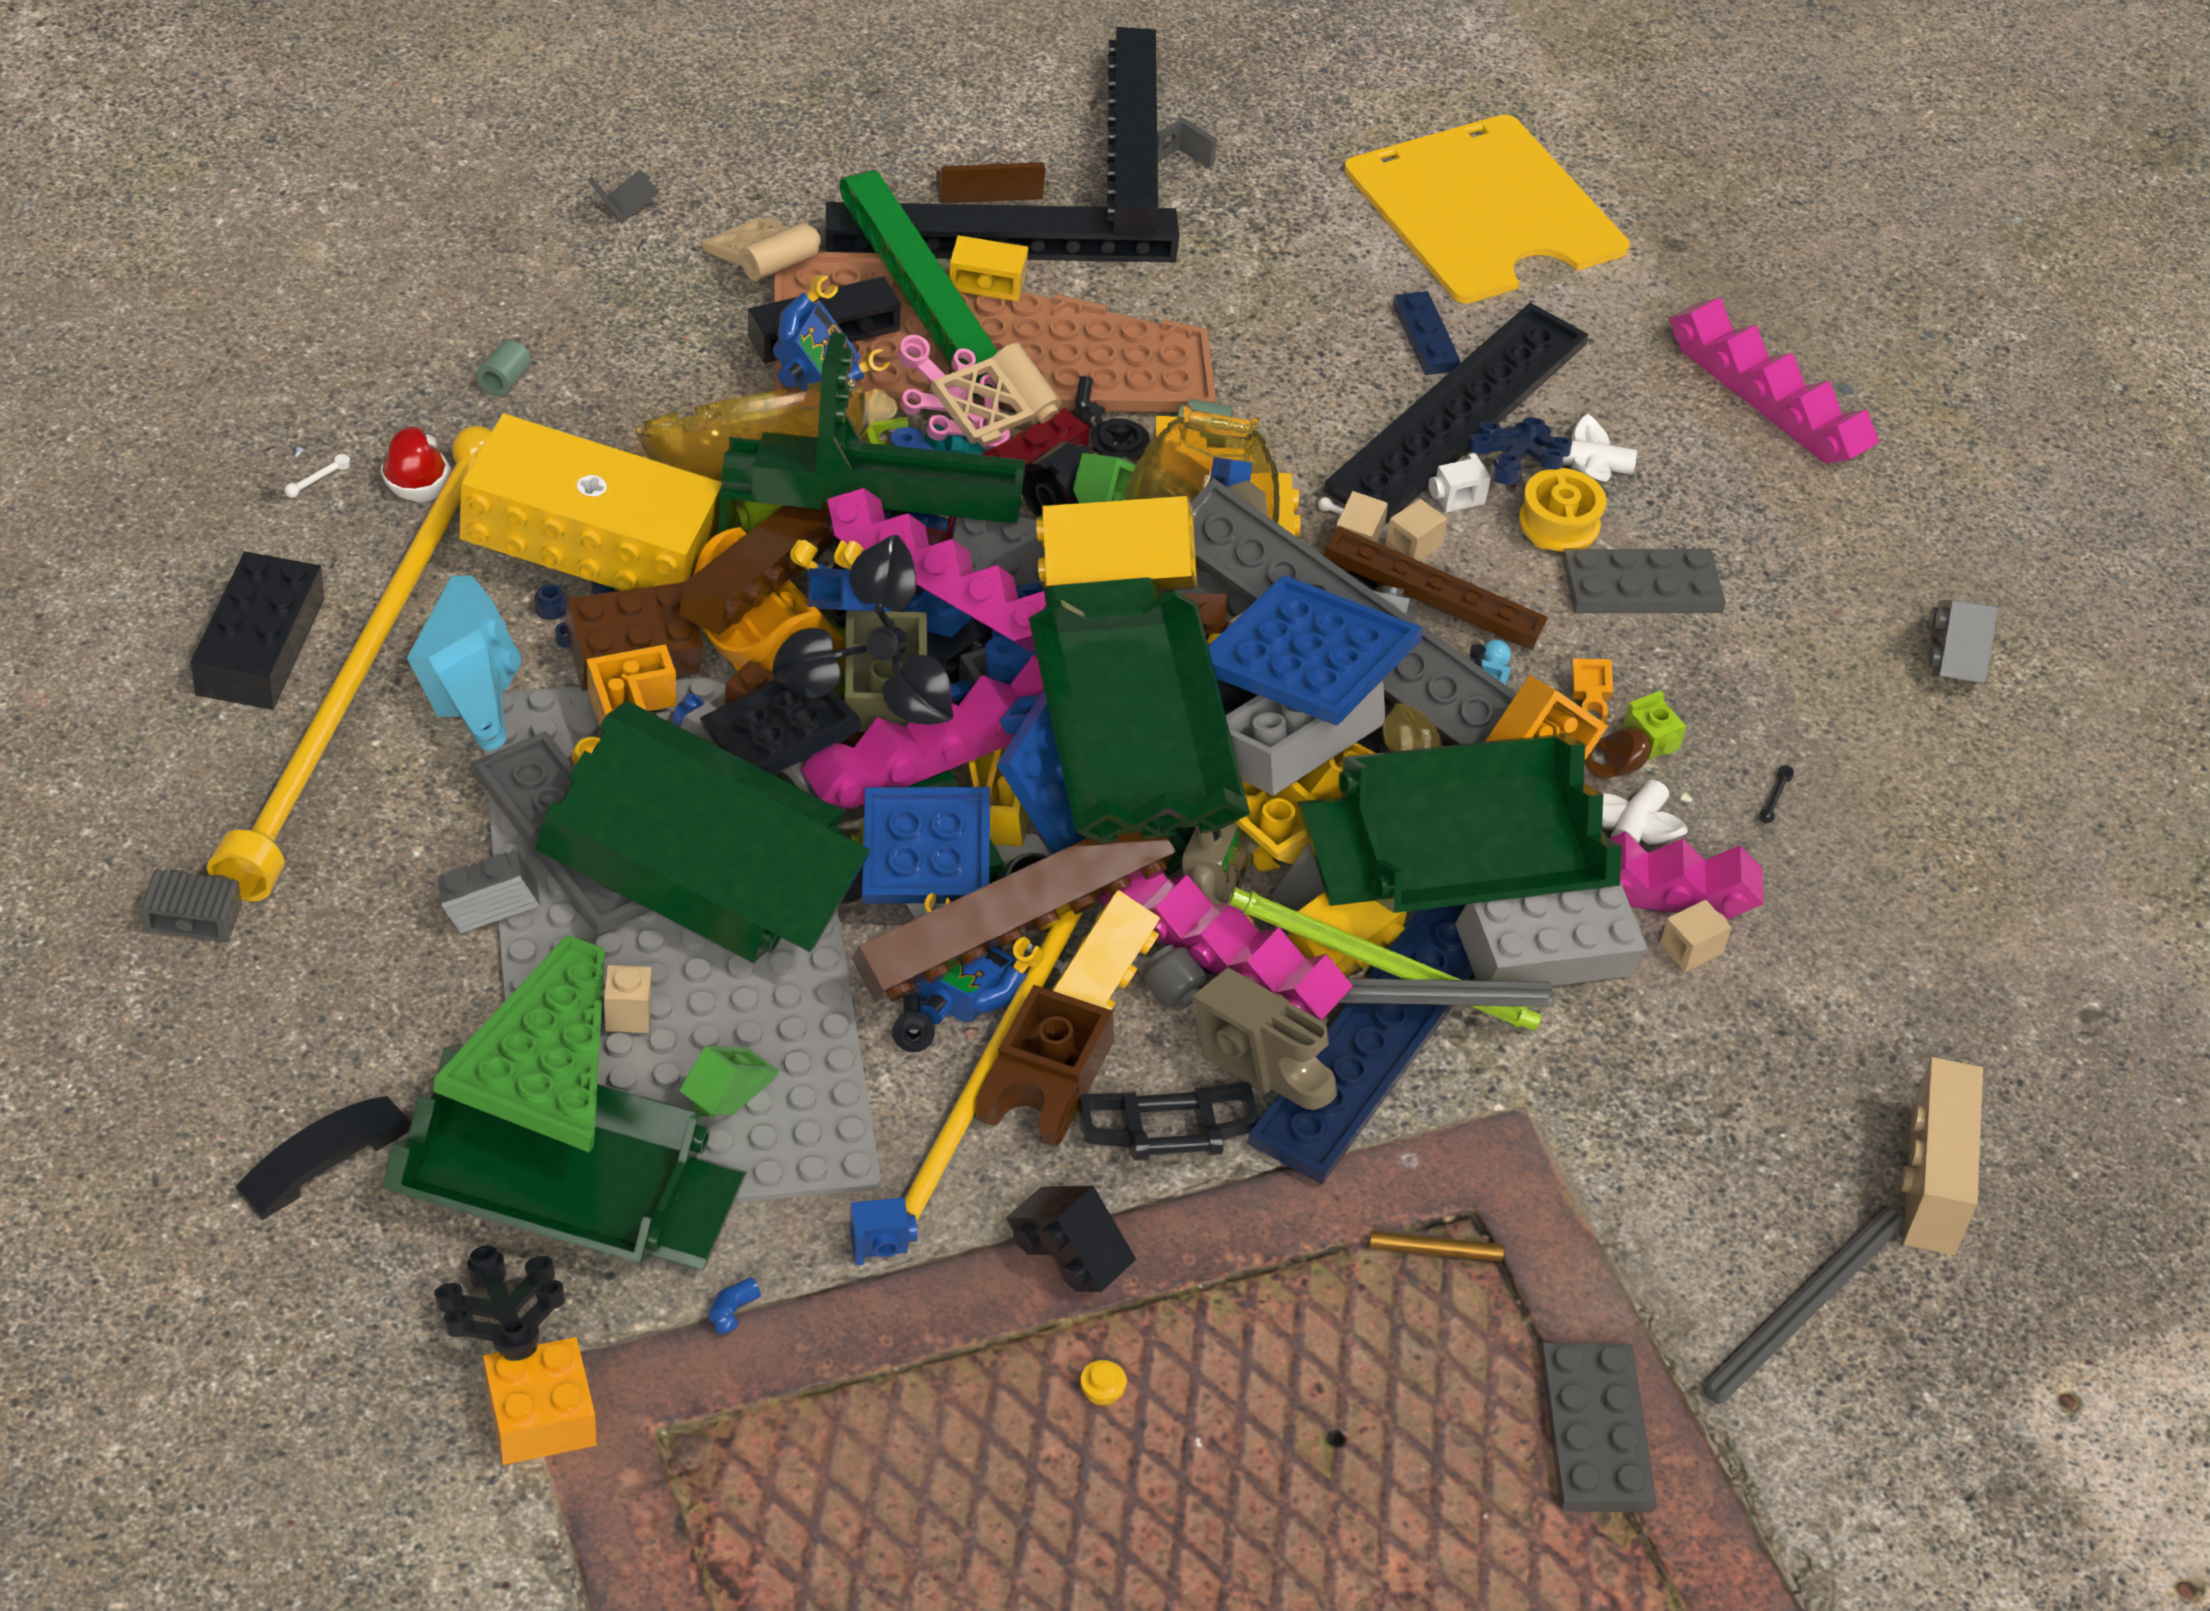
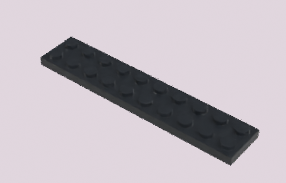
(1440, 423)

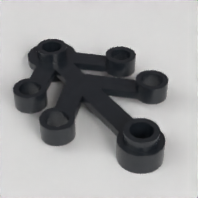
(515, 1336)

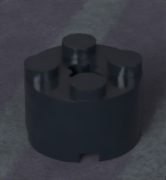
(1052, 476)

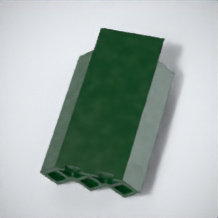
(1136, 711)
(1462, 826)
(702, 836)
(627, 1197)

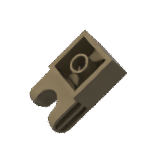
(1264, 1039)

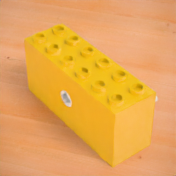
(586, 507)

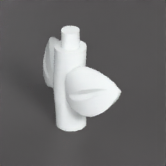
(1594, 453)
(1641, 815)

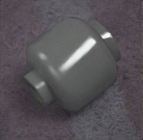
(1174, 976)

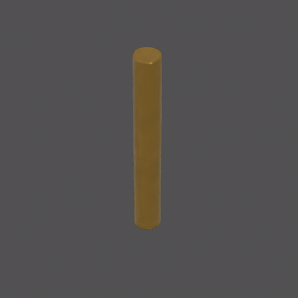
(1436, 1246)

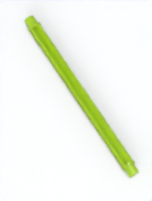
(1362, 950)

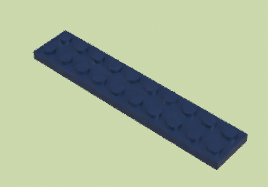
(1367, 1055)

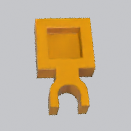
(1593, 684)

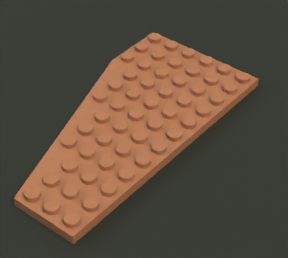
(1132, 360)

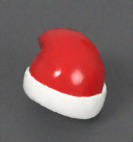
(414, 466)

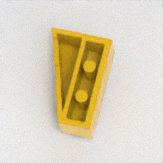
(1007, 815)
(1108, 952)

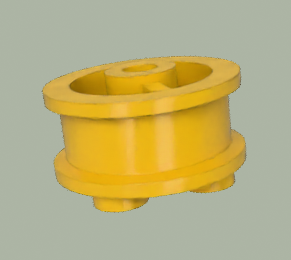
(1562, 509)

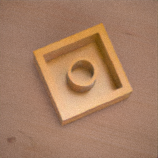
(540, 1402)

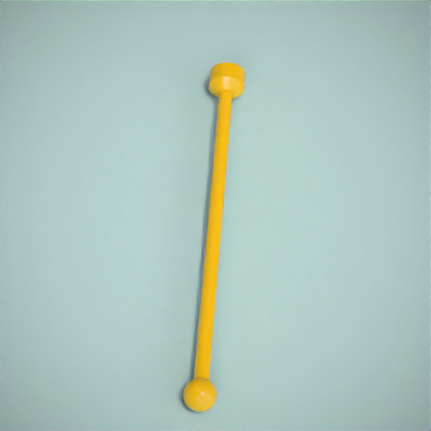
(252, 854)

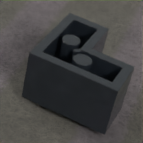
(1076, 1231)

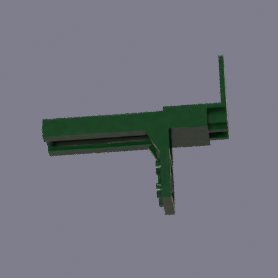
(814, 469)

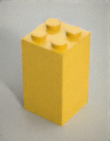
(1119, 542)

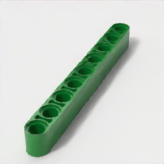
(915, 268)

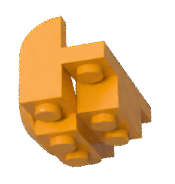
(767, 626)

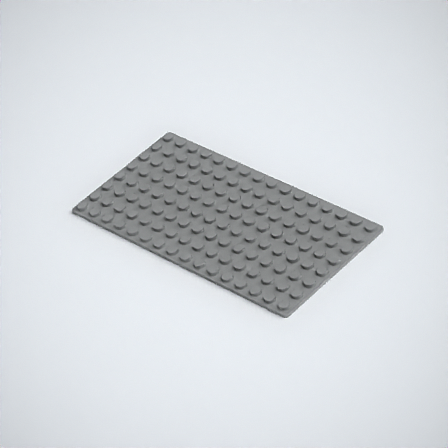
(790, 1007)

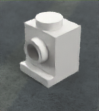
(1460, 484)

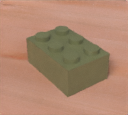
(867, 674)

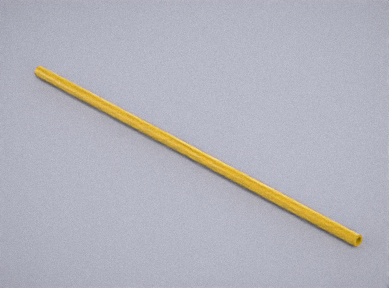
(966, 1104)

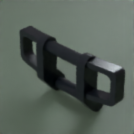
(1201, 1099)

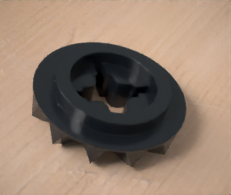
(1120, 431)

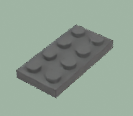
(1643, 581)
(1597, 1428)

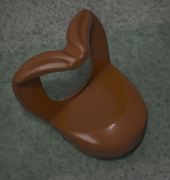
(1625, 752)

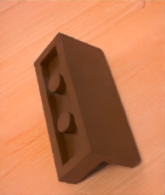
(990, 182)

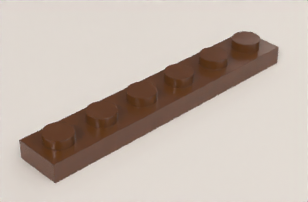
(1435, 588)

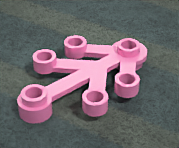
(920, 347)

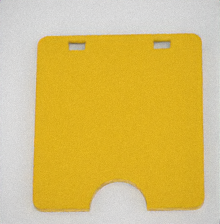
(1484, 206)

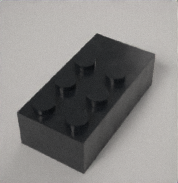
(257, 630)

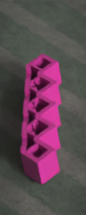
(1771, 383)
(941, 568)
(906, 755)
(1680, 878)
(1226, 938)

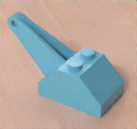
(467, 660)

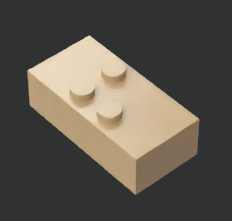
(1943, 1156)

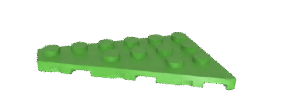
(539, 1050)

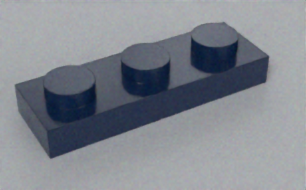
(1426, 332)

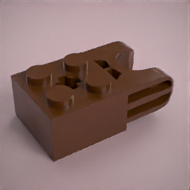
(1047, 1061)

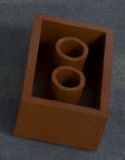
(630, 622)

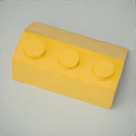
(1276, 820)
(1363, 919)

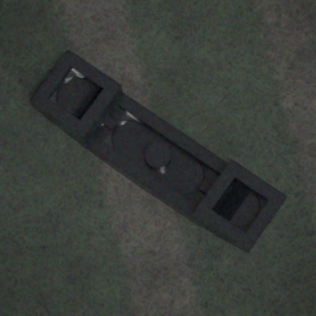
(317, 1148)

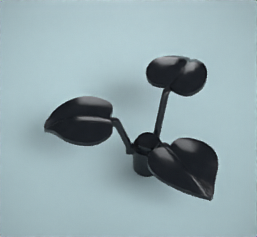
(920, 687)

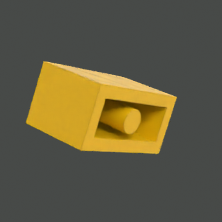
(988, 268)

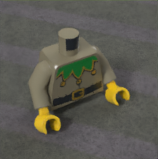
(1221, 861)

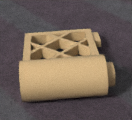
(764, 246)
(1020, 387)

